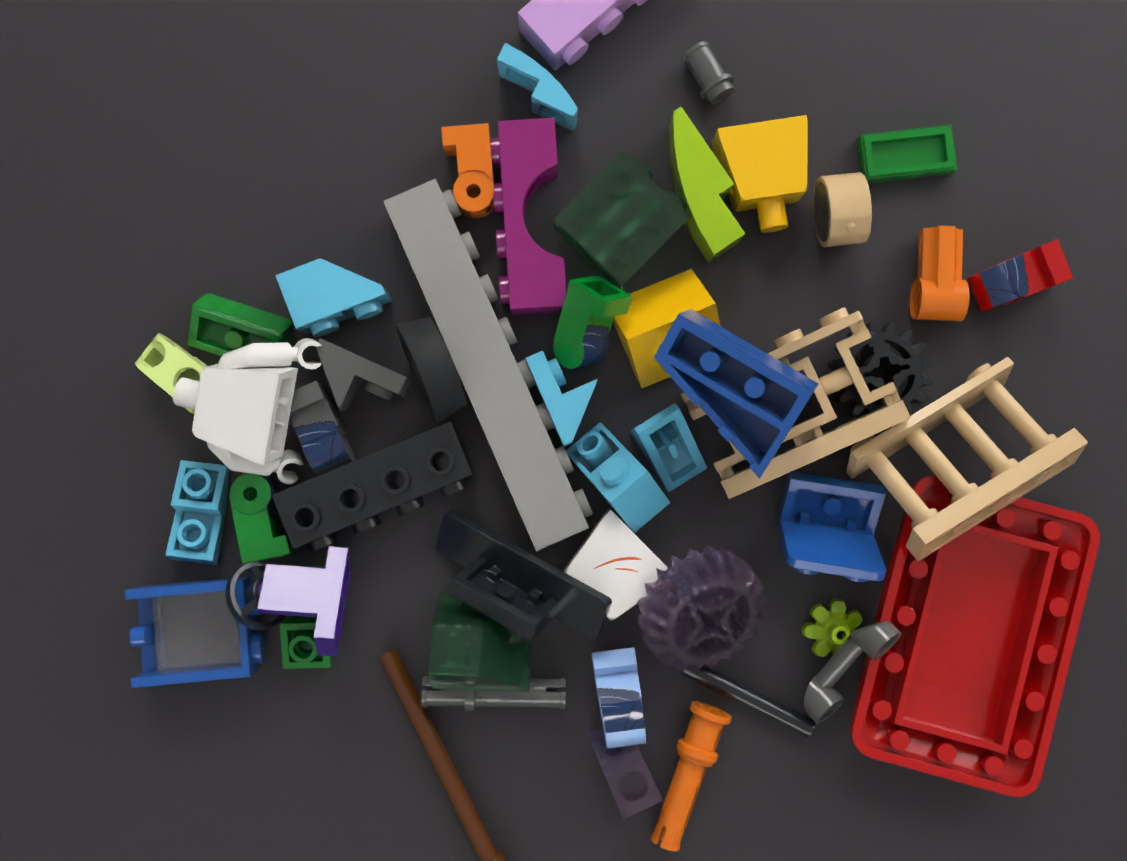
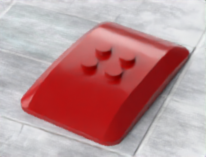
(979, 647)

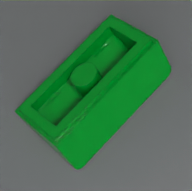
(226, 325)

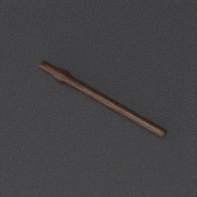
(439, 758)

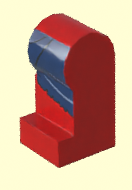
(1020, 276)

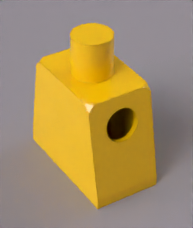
(766, 166)

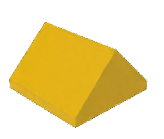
(651, 317)

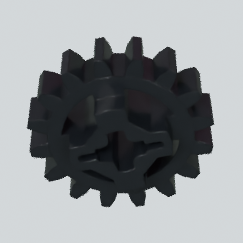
(878, 355)

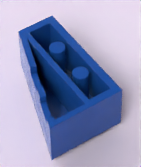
(736, 385)

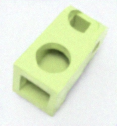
(167, 363)

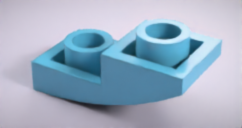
(200, 512)

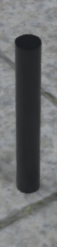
(752, 699)

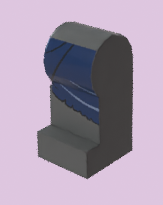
(320, 428)

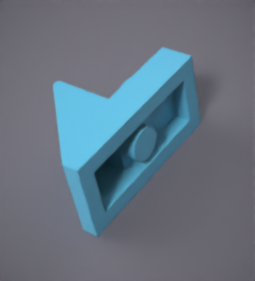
(566, 408)

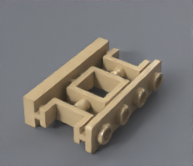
(808, 436)

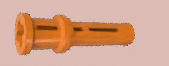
(696, 754)

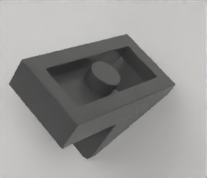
(347, 371)

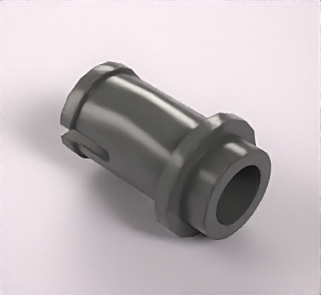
(708, 73)

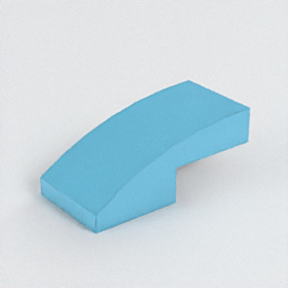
(548, 95)

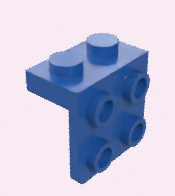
(831, 526)

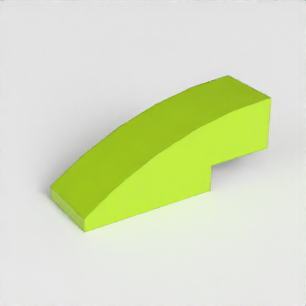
(702, 186)

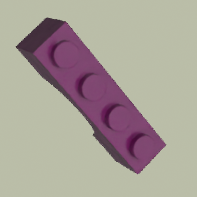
(527, 161)

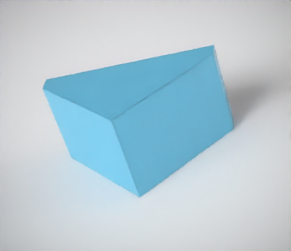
(669, 447)

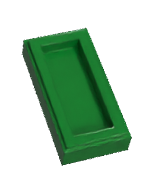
(907, 153)

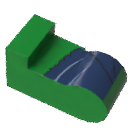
(587, 320)
(258, 519)

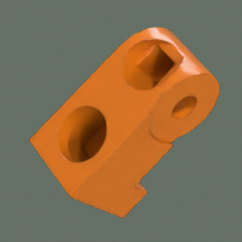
(476, 180)

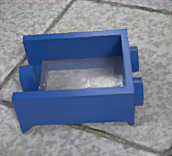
(192, 634)

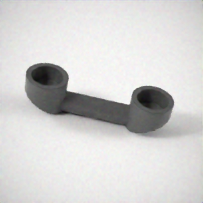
(821, 697)

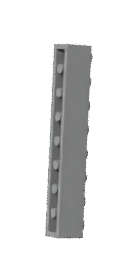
(487, 365)

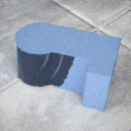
(619, 697)

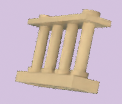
(970, 502)

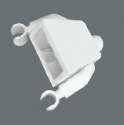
(247, 406)

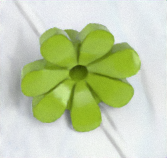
(828, 624)

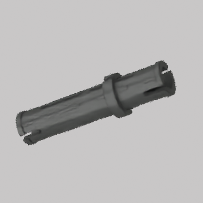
(542, 694)

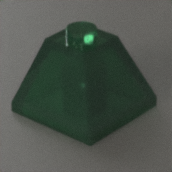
(475, 651)

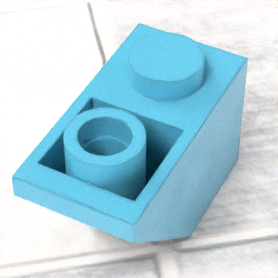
(326, 294)
(618, 477)

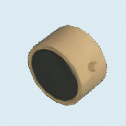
(842, 209)

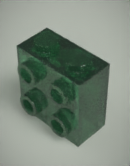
(622, 220)

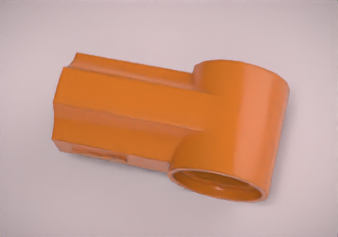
(939, 287)

